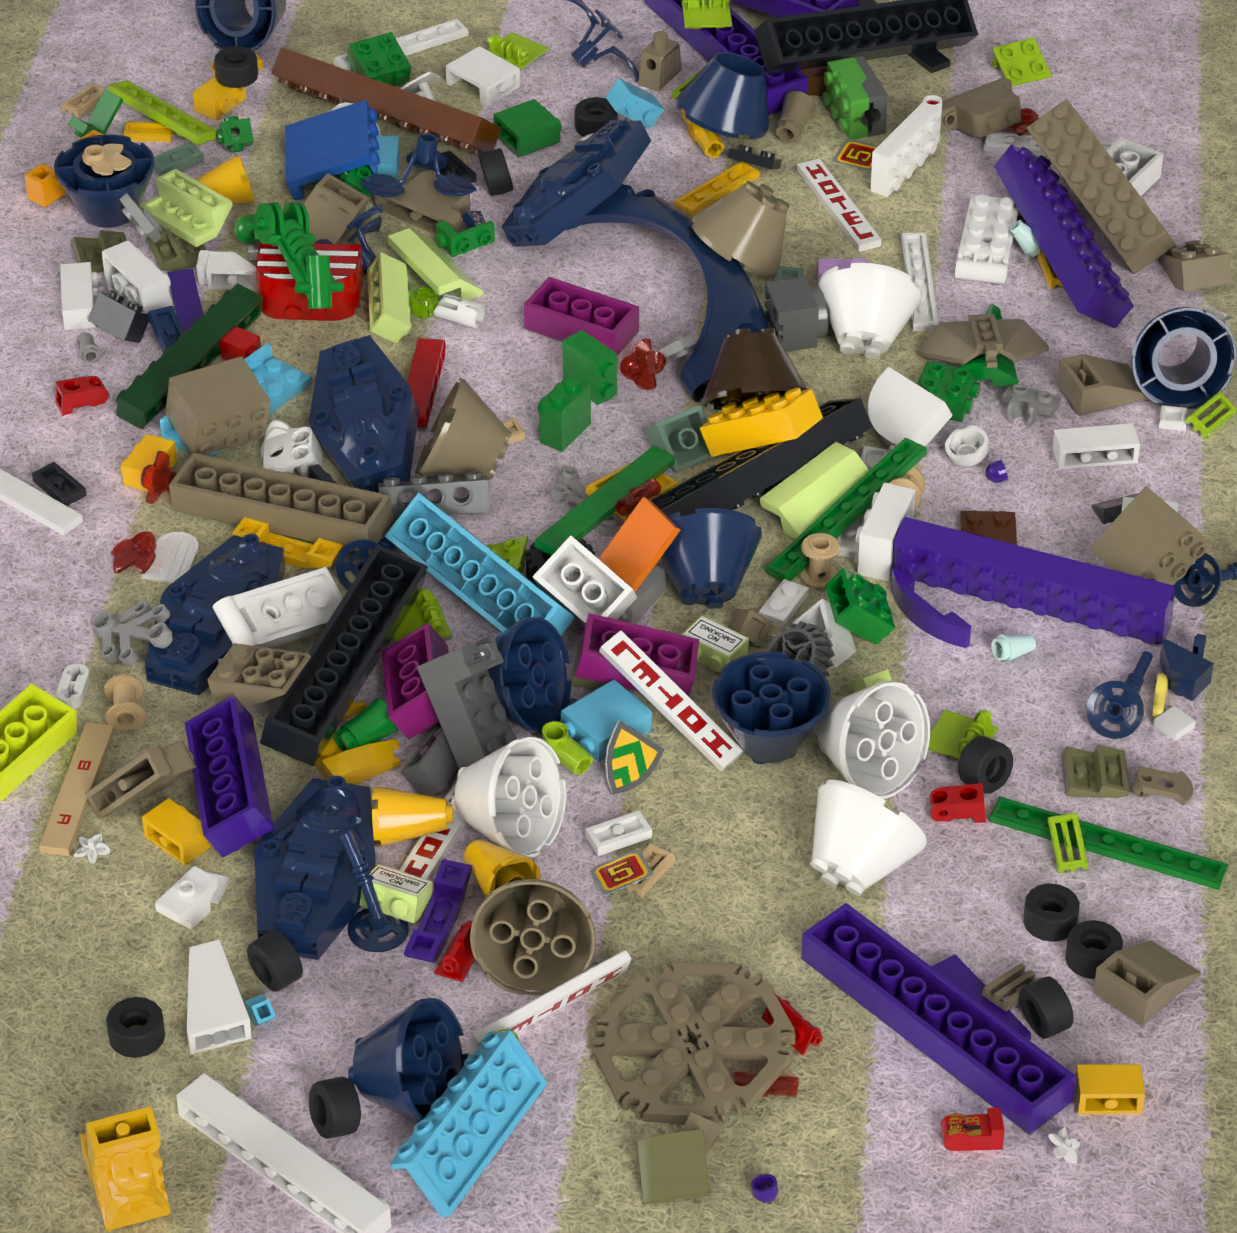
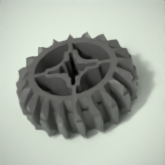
(815, 650)

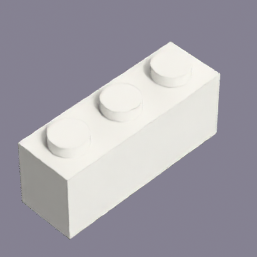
(78, 294)
(1096, 446)

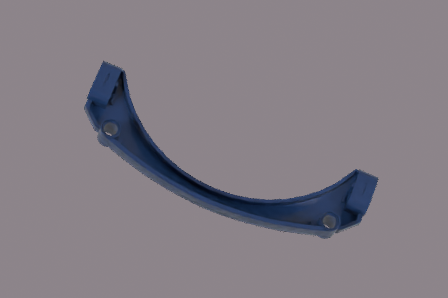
(730, 295)

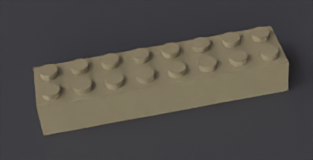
(1101, 186)
(285, 501)

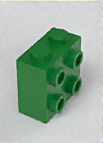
(380, 59)
(527, 127)
(591, 362)
(951, 385)
(564, 413)
(860, 606)

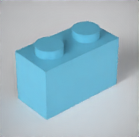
(634, 103)

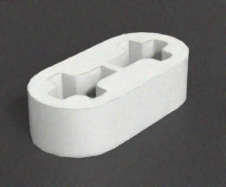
(79, 686)

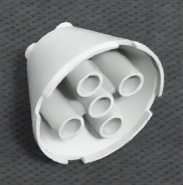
(868, 306)
(877, 737)
(514, 796)
(859, 837)

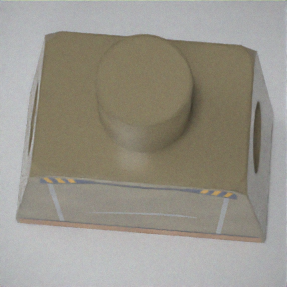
(659, 62)

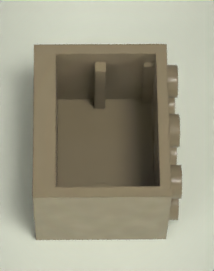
(217, 406)
(1151, 541)

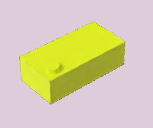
(30, 733)

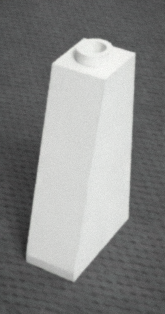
(214, 1001)

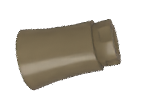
(795, 113)

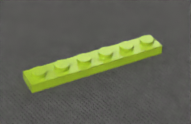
(163, 112)

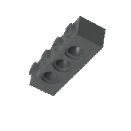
(475, 502)

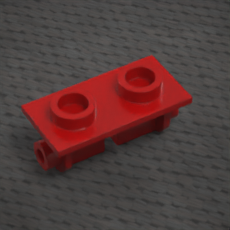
(458, 956)
(804, 1031)

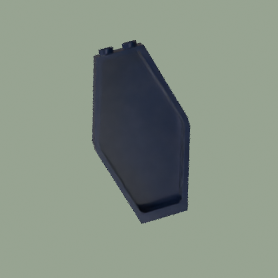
(576, 183)
(363, 414)
(196, 630)
(304, 869)

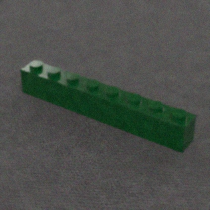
(192, 351)

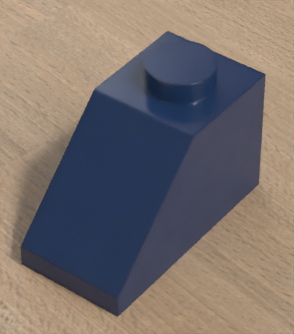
(1185, 670)

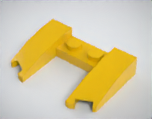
(360, 762)

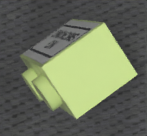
(717, 643)
(400, 893)

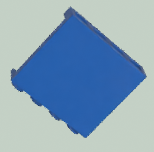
(330, 145)

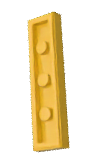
(716, 188)

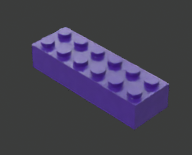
(228, 776)

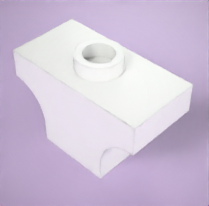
(189, 898)

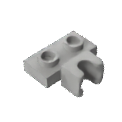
(143, 220)
(678, 346)
(1029, 403)

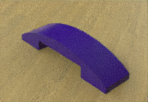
(946, 627)
(441, 912)

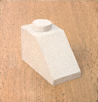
(228, 269)

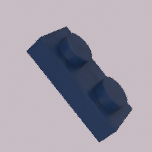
(165, 326)

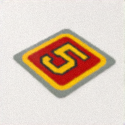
(855, 154)
(621, 872)

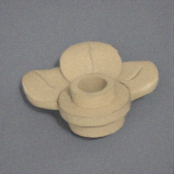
(105, 158)

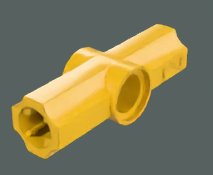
(708, 141)

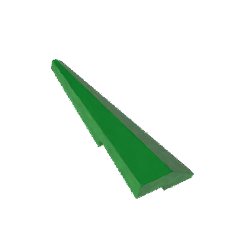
(1005, 371)

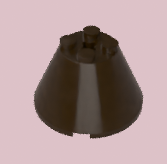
(750, 368)

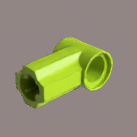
(569, 752)

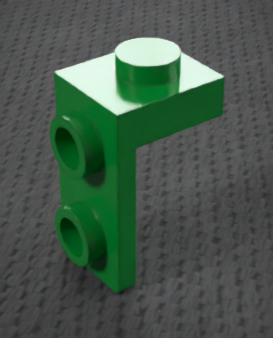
(101, 116)
(463, 241)

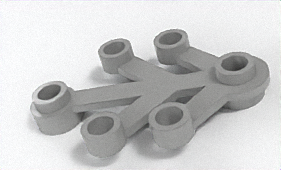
(569, 480)
(108, 625)

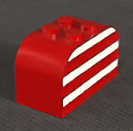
(278, 290)

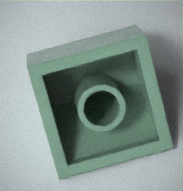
(681, 437)

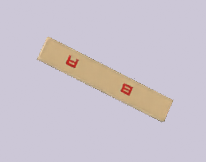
(79, 779)

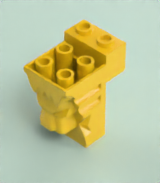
(126, 1168)

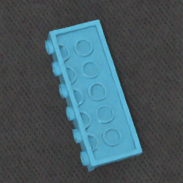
(277, 379)
(470, 1120)

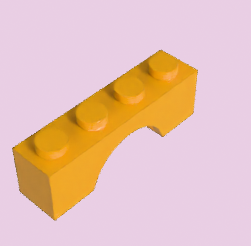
(42, 183)

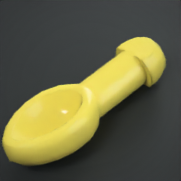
(1160, 695)

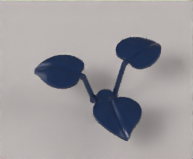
(588, 50)
(427, 157)
(372, 226)

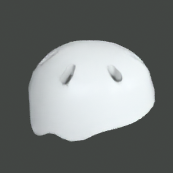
(967, 454)

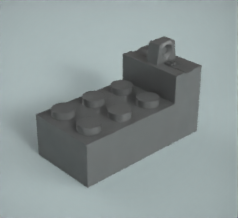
(468, 700)

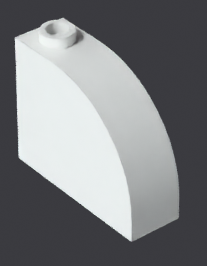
(905, 410)

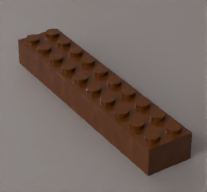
(391, 103)

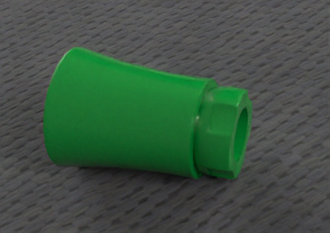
(366, 727)

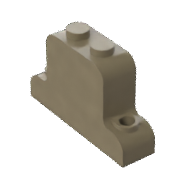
(982, 109)
(426, 206)
(141, 778)

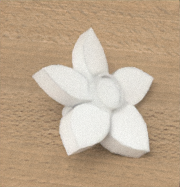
(92, 848)
(1064, 1146)

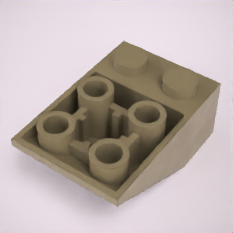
(332, 208)
(1196, 266)
(1097, 383)
(255, 674)
(1142, 980)

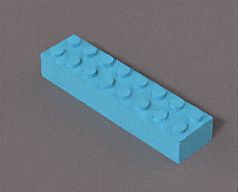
(472, 568)

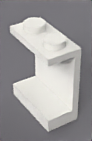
(487, 71)

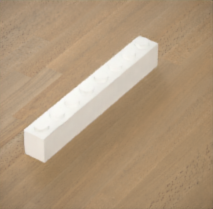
(282, 1158)

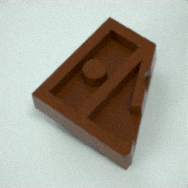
(991, 524)

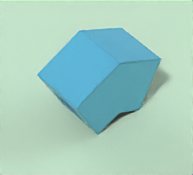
(259, 1010)

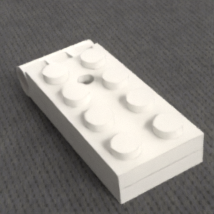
(907, 147)
(987, 239)
(280, 610)

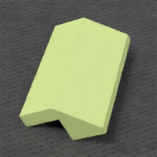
(188, 208)
(433, 264)
(814, 488)

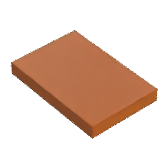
(639, 543)

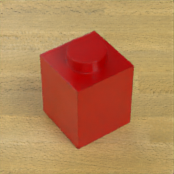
(238, 343)

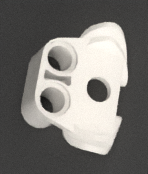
(298, 446)

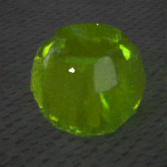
(423, 302)

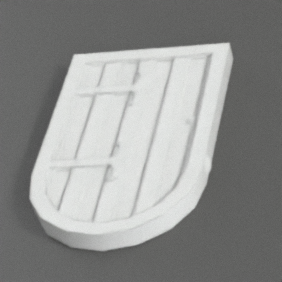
(173, 558)

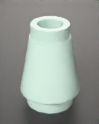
(1025, 238)
(1009, 647)

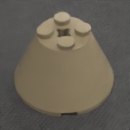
(746, 227)
(465, 437)
(532, 936)

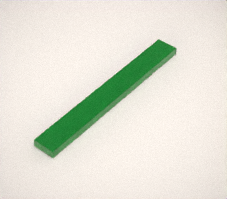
(602, 502)
(848, 507)
(1114, 844)

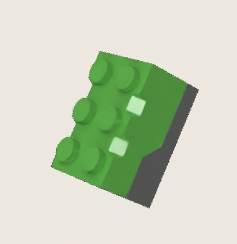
(855, 97)

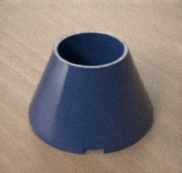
(231, 24)
(728, 97)
(97, 194)
(1200, 375)

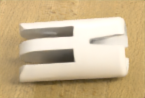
(460, 311)

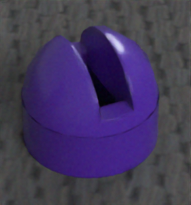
(996, 472)
(765, 1188)

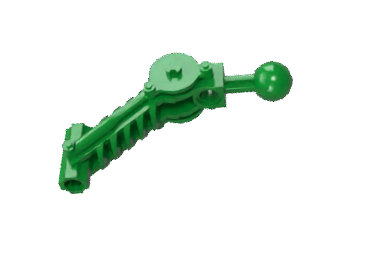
(290, 232)

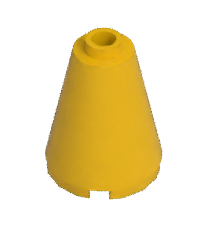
(230, 181)
(407, 815)
(497, 865)

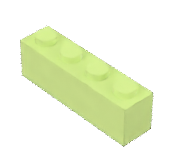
(388, 298)

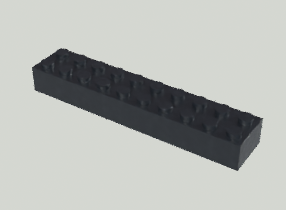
(865, 31)
(755, 469)
(344, 655)

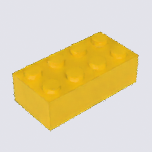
(761, 421)

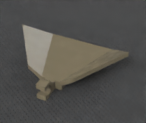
(983, 335)

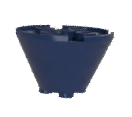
(711, 554)
(533, 674)
(770, 703)
(409, 1059)

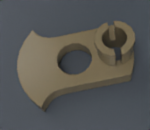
(1180, 784)

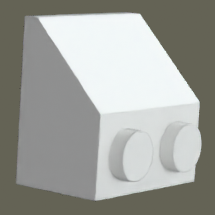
(822, 617)

